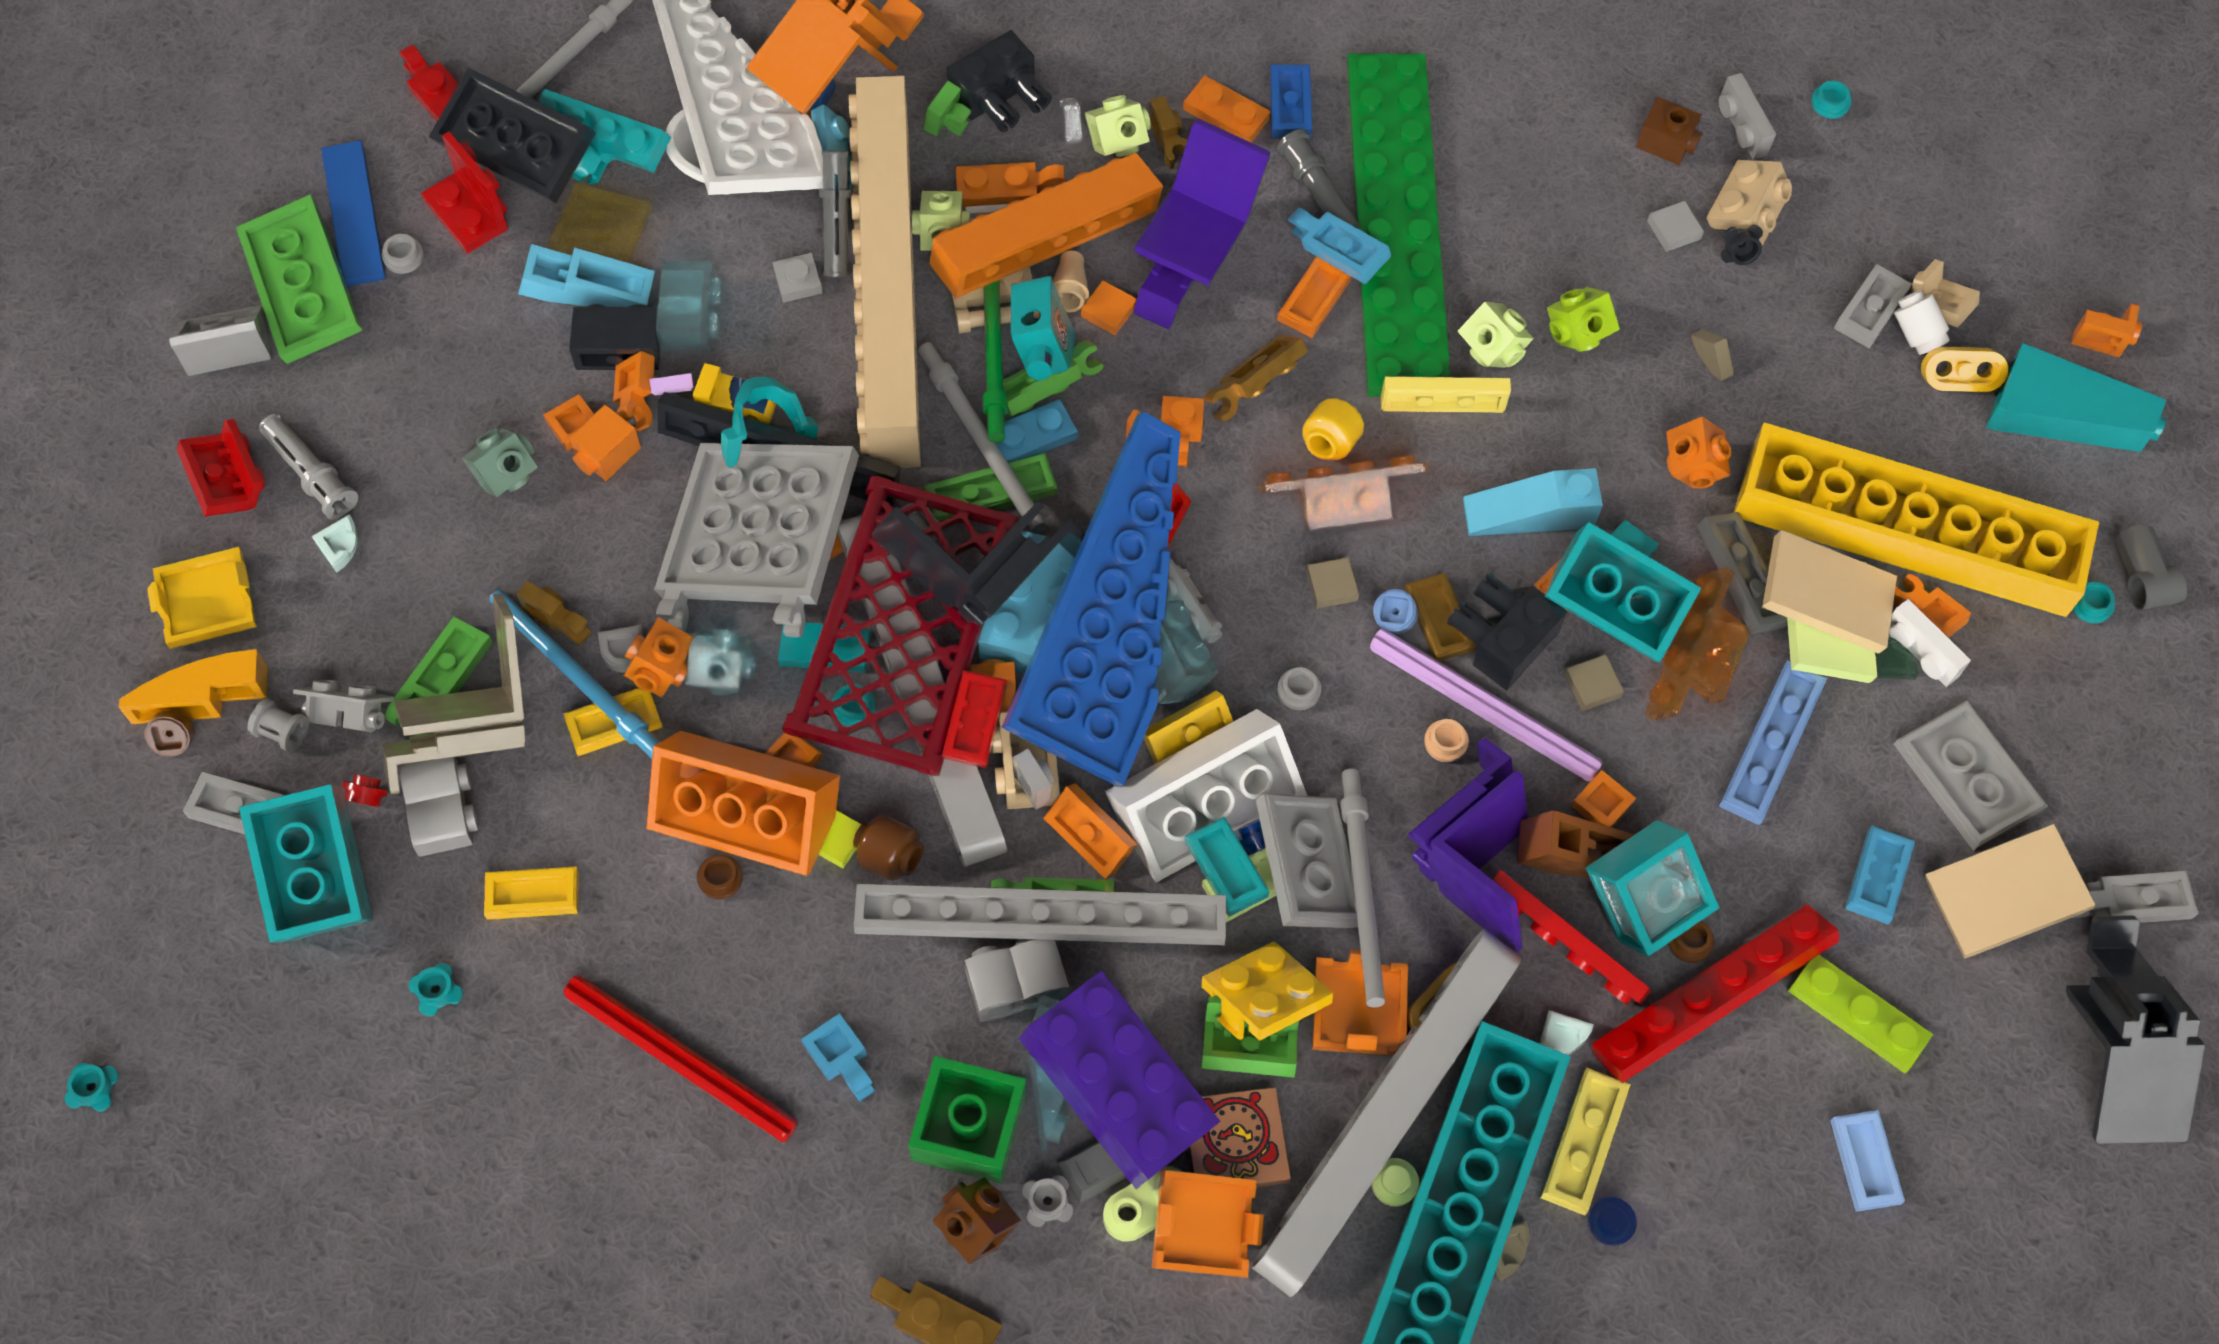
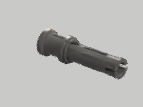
(1310, 171)

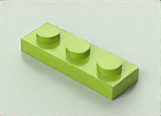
(1860, 1013)

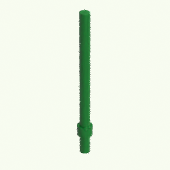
(995, 399)

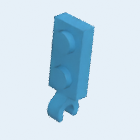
(1340, 244)

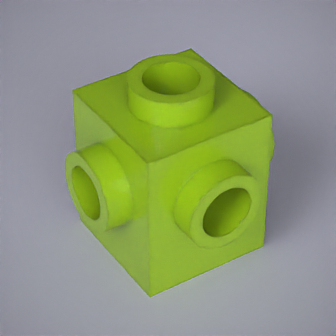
(1582, 318)

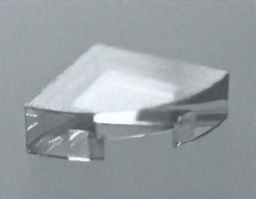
(1071, 120)

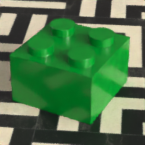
(968, 1119)

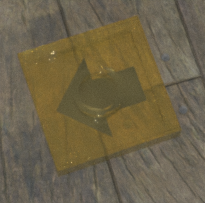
(601, 223)

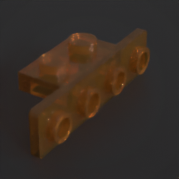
(1344, 496)
(1702, 651)

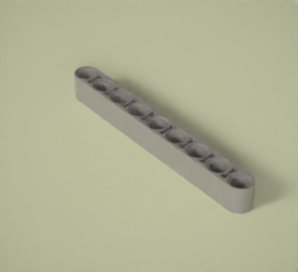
(959, 784)
(1386, 1114)

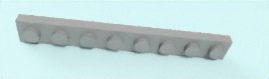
(1040, 914)

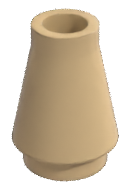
(1071, 281)

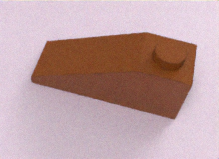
(1565, 843)

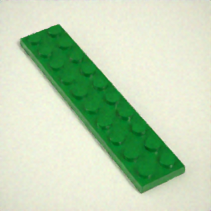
(1399, 208)

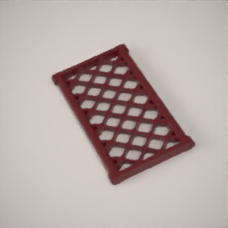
(797, 722)

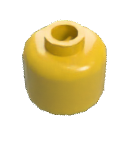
(1332, 429)

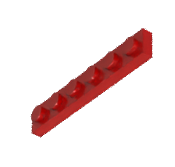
(1714, 993)

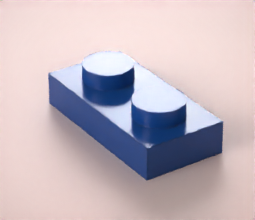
(1290, 99)

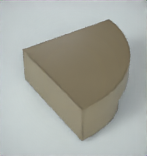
(1714, 353)
(1513, 1251)

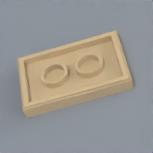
(1830, 591)
(2009, 891)

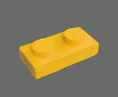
(1187, 726)

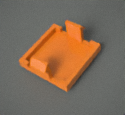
(1349, 1022)
(1205, 1224)

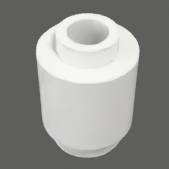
(1922, 322)

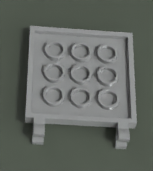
(756, 529)

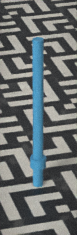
(628, 724)

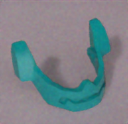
(753, 391)

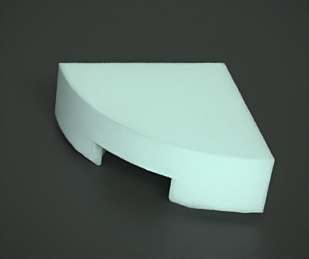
(338, 542)
(1564, 1032)

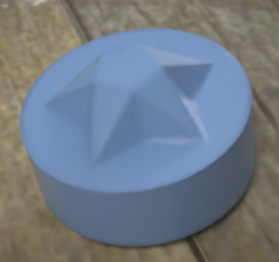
(1395, 611)

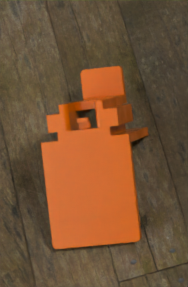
(819, 39)

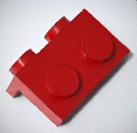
(222, 471)

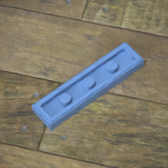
(1772, 744)

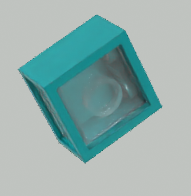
(1652, 887)

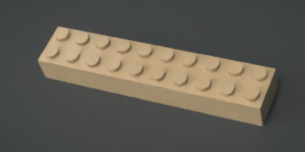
(884, 272)

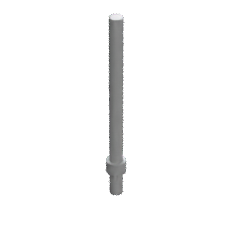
(601, 20)
(946, 381)
(1354, 814)

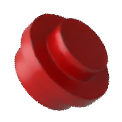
(364, 790)

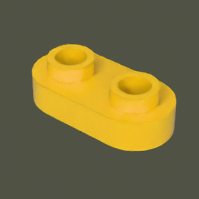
(1962, 369)

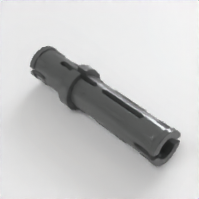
(835, 164)

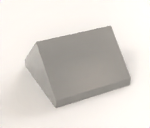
(221, 340)

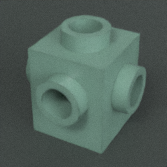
(501, 461)

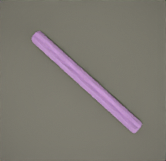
(1486, 705)

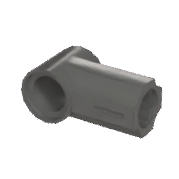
(2150, 575)

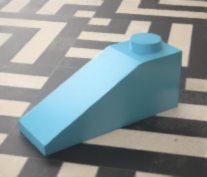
(1536, 504)

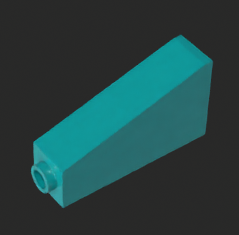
(2074, 404)

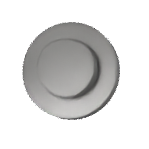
(402, 254)
(1299, 688)

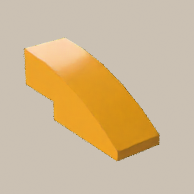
(199, 687)

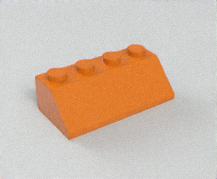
(741, 801)

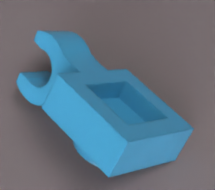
(837, 1052)

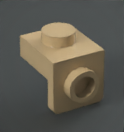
(1953, 299)

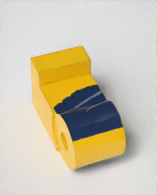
(721, 391)

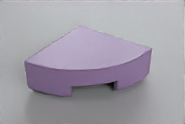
(671, 384)

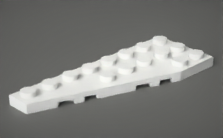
(738, 124)

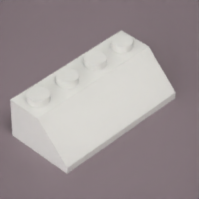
(1201, 785)

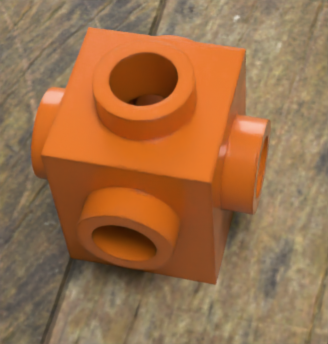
(1698, 453)
(659, 658)

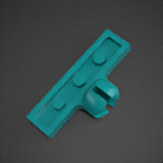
(615, 138)

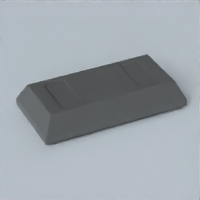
(1090, 1171)

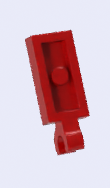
(429, 85)

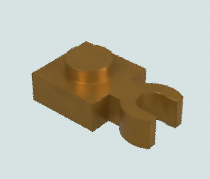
(548, 608)

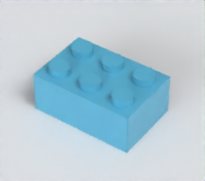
(1019, 622)

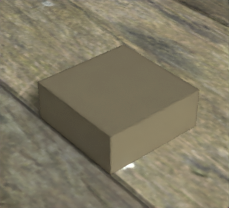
(1332, 582)
(1594, 682)

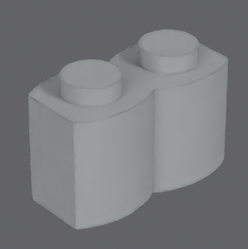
(437, 805)
(1015, 977)

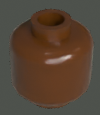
(888, 847)

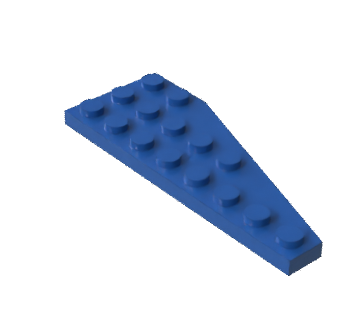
(1099, 652)

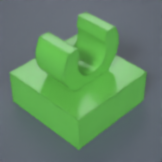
(947, 111)

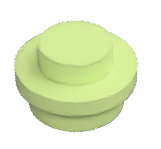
(1396, 1183)

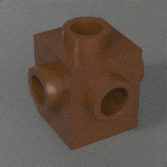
(975, 1219)

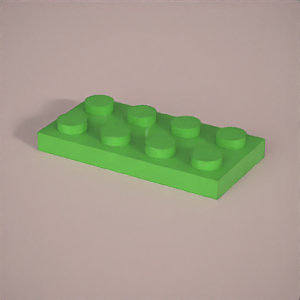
(298, 279)

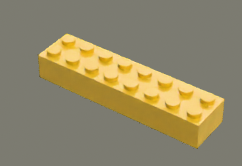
(1917, 520)

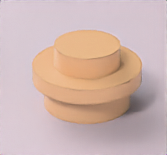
(1446, 740)

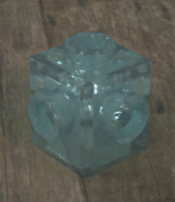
(721, 661)

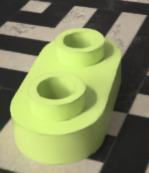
(1142, 1200)

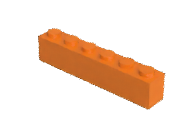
(1044, 224)

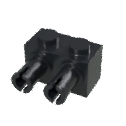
(995, 75)
(1518, 639)

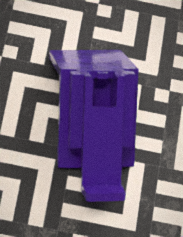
(1198, 218)
(1468, 835)

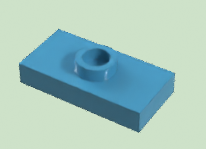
(1880, 875)

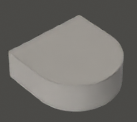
(615, 645)

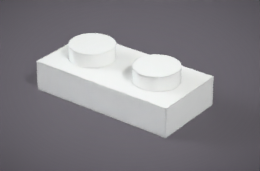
(1933, 649)

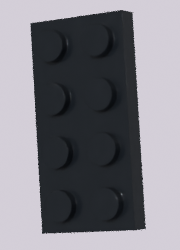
(514, 134)

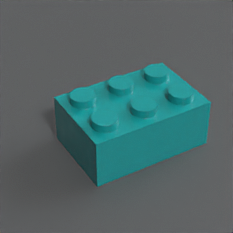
(306, 863)

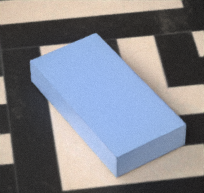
(1867, 1160)

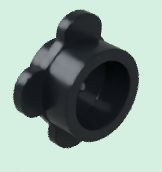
(1744, 253)

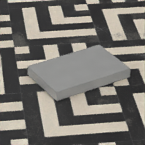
(1970, 775)
(1308, 860)

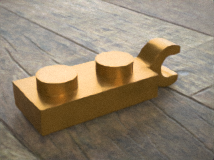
(1253, 374)
(933, 1316)

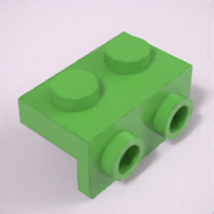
(1223, 1051)

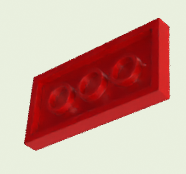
(1583, 951)

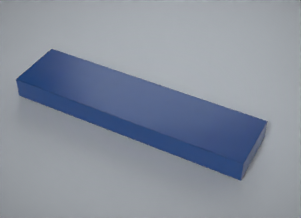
(353, 213)

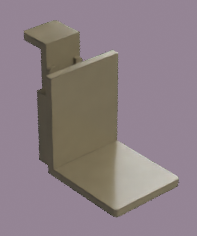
(463, 720)

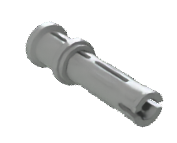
(317, 477)

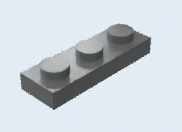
(1734, 548)

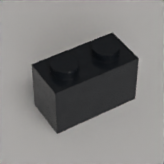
(610, 335)

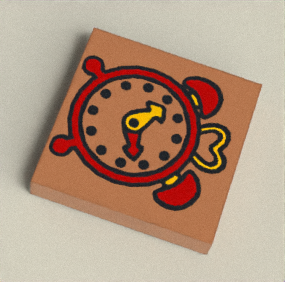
(1246, 1140)

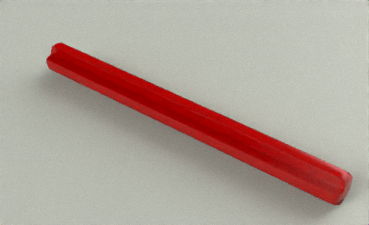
(680, 1058)

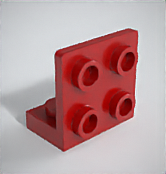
(467, 199)

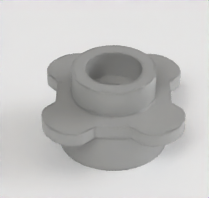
(1056, 1190)

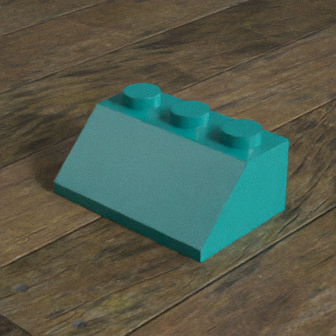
(1621, 591)

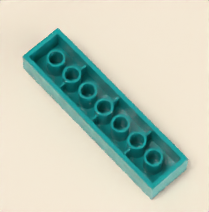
(1468, 1192)

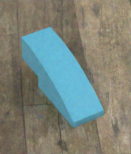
(584, 279)

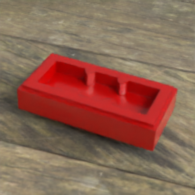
(975, 719)

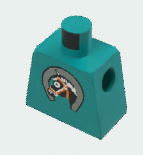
(1045, 341)

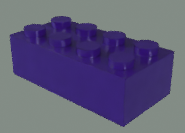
(1118, 1079)

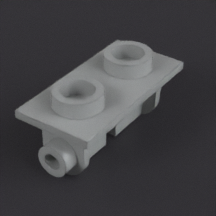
(1182, 588)
(360, 705)

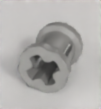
(278, 725)

